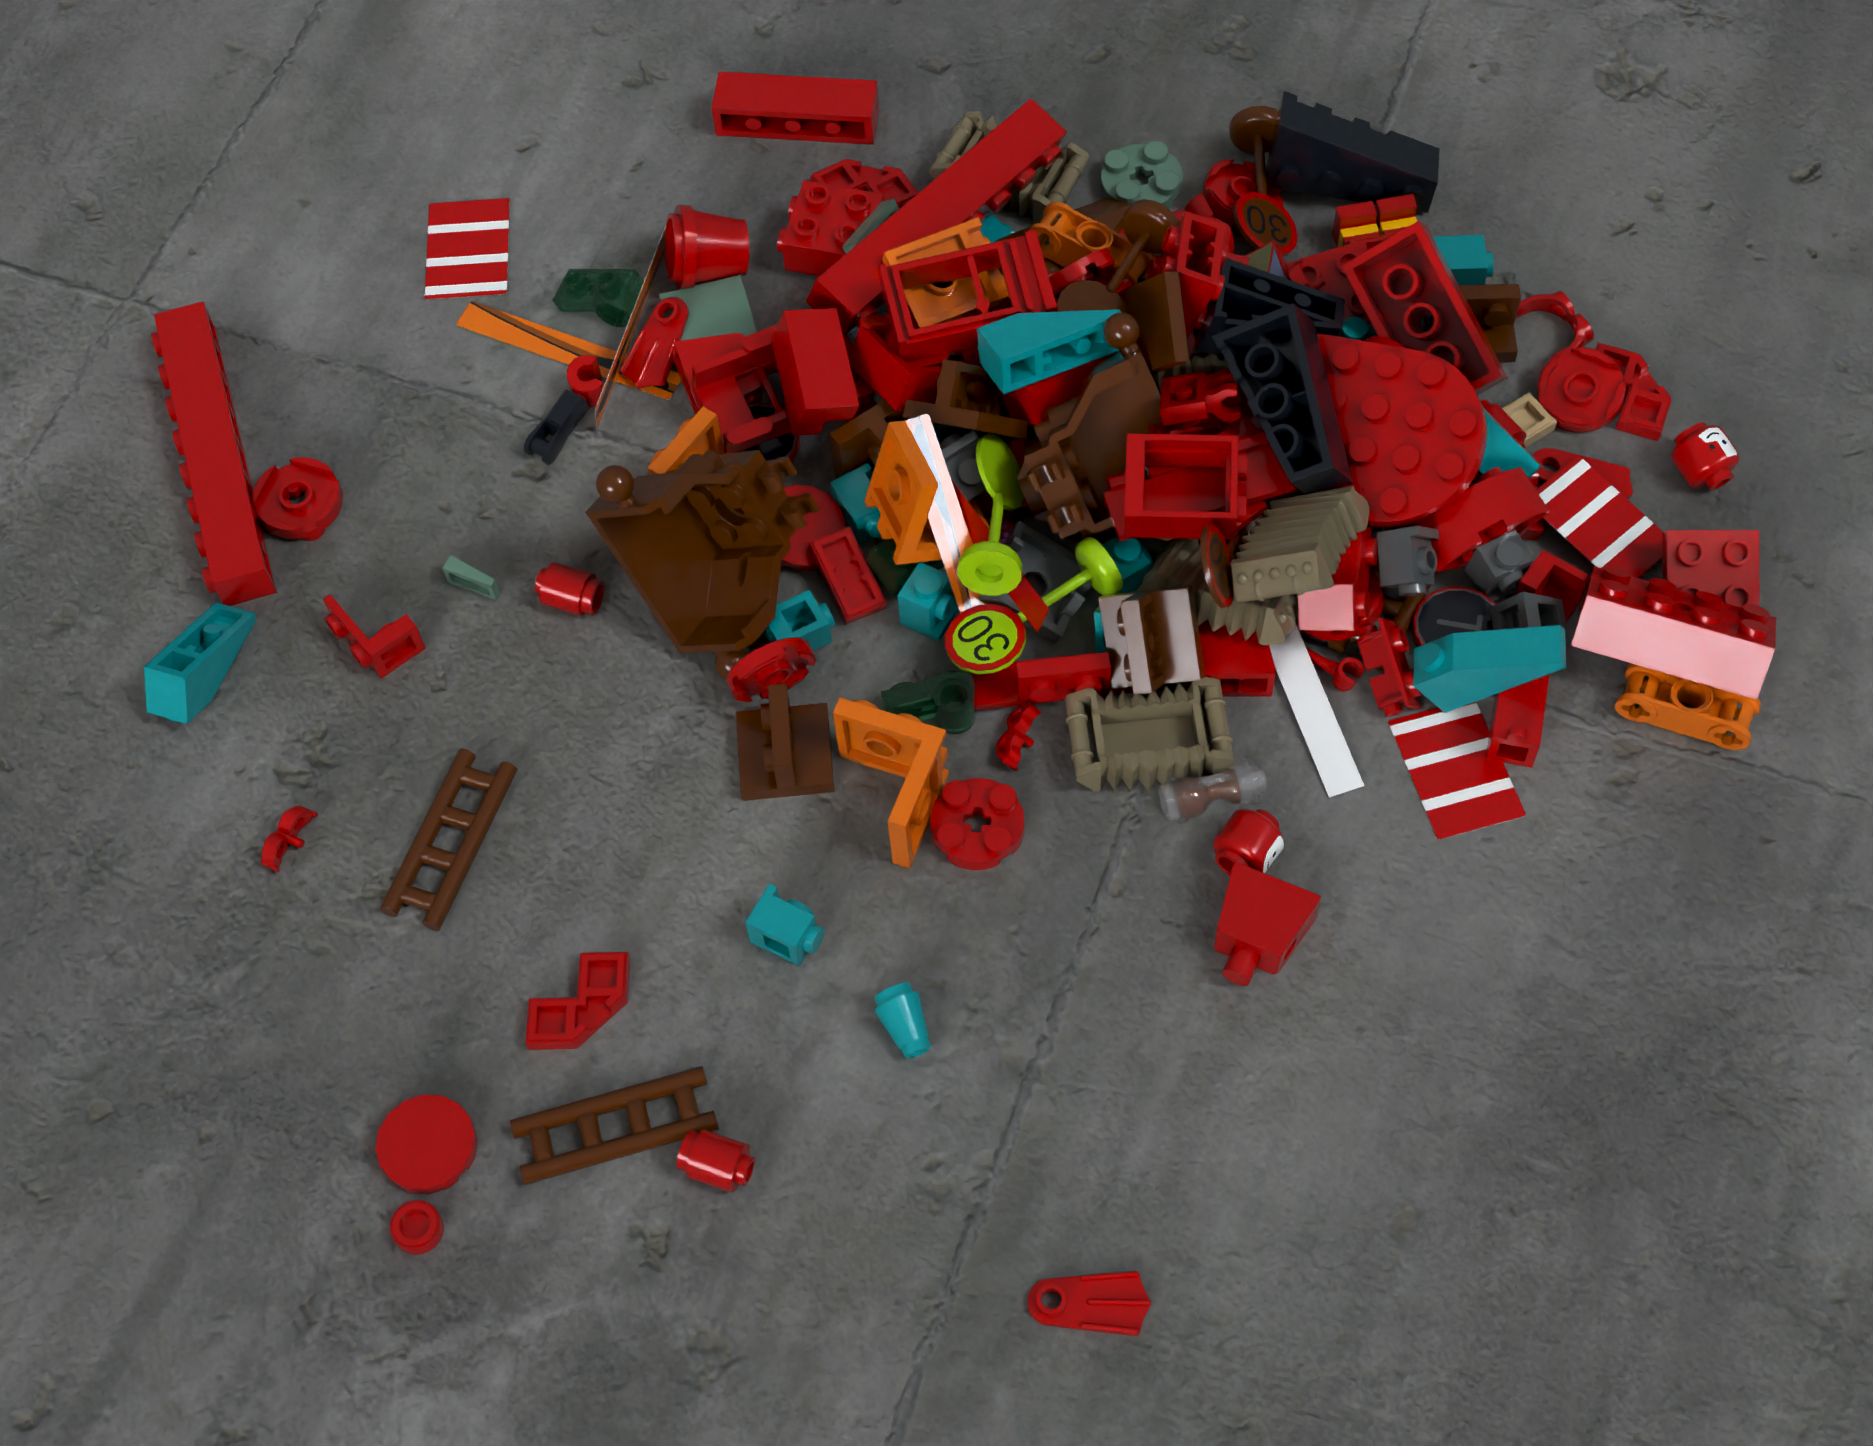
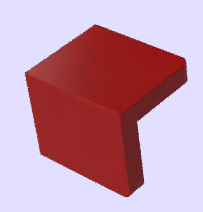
(1555, 579)

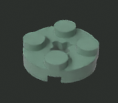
(1142, 160)

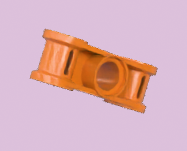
(1079, 236)
(1709, 719)

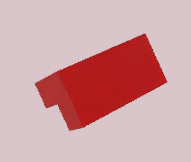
(814, 369)

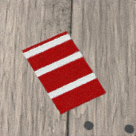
(467, 249)
(1600, 519)
(1452, 771)

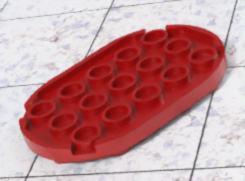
(1405, 426)

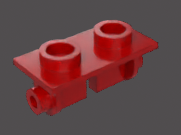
(1388, 649)

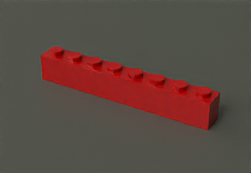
(961, 193)
(213, 455)

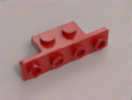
(1044, 680)

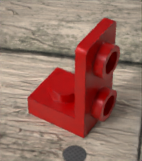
(384, 651)

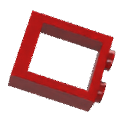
(1182, 451)

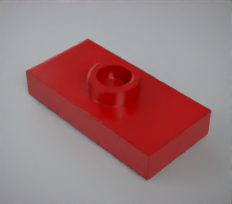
(847, 575)

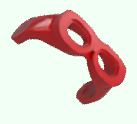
(1561, 306)

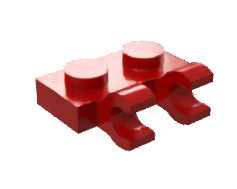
(1194, 395)

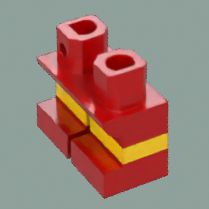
(1373, 223)

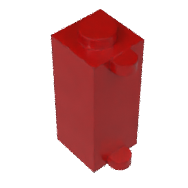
(1518, 723)

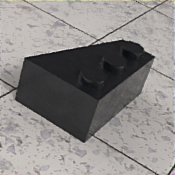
(1254, 293)

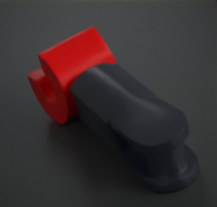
(566, 413)

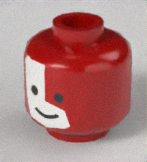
(1705, 456)
(1248, 839)

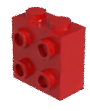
(821, 224)
(1197, 254)

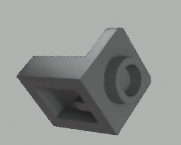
(961, 463)

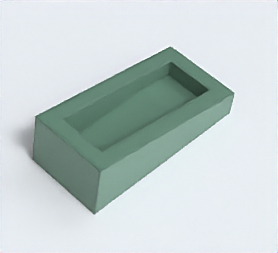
(470, 578)

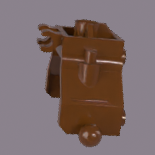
(1088, 437)
(704, 545)

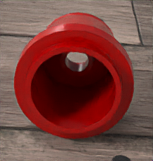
(704, 247)

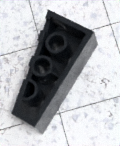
(1346, 158)
(1290, 395)

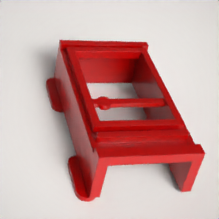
(1023, 275)
(879, 364)
(720, 393)

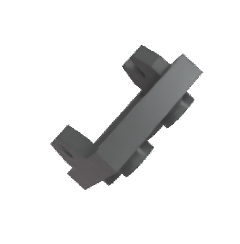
(1055, 566)

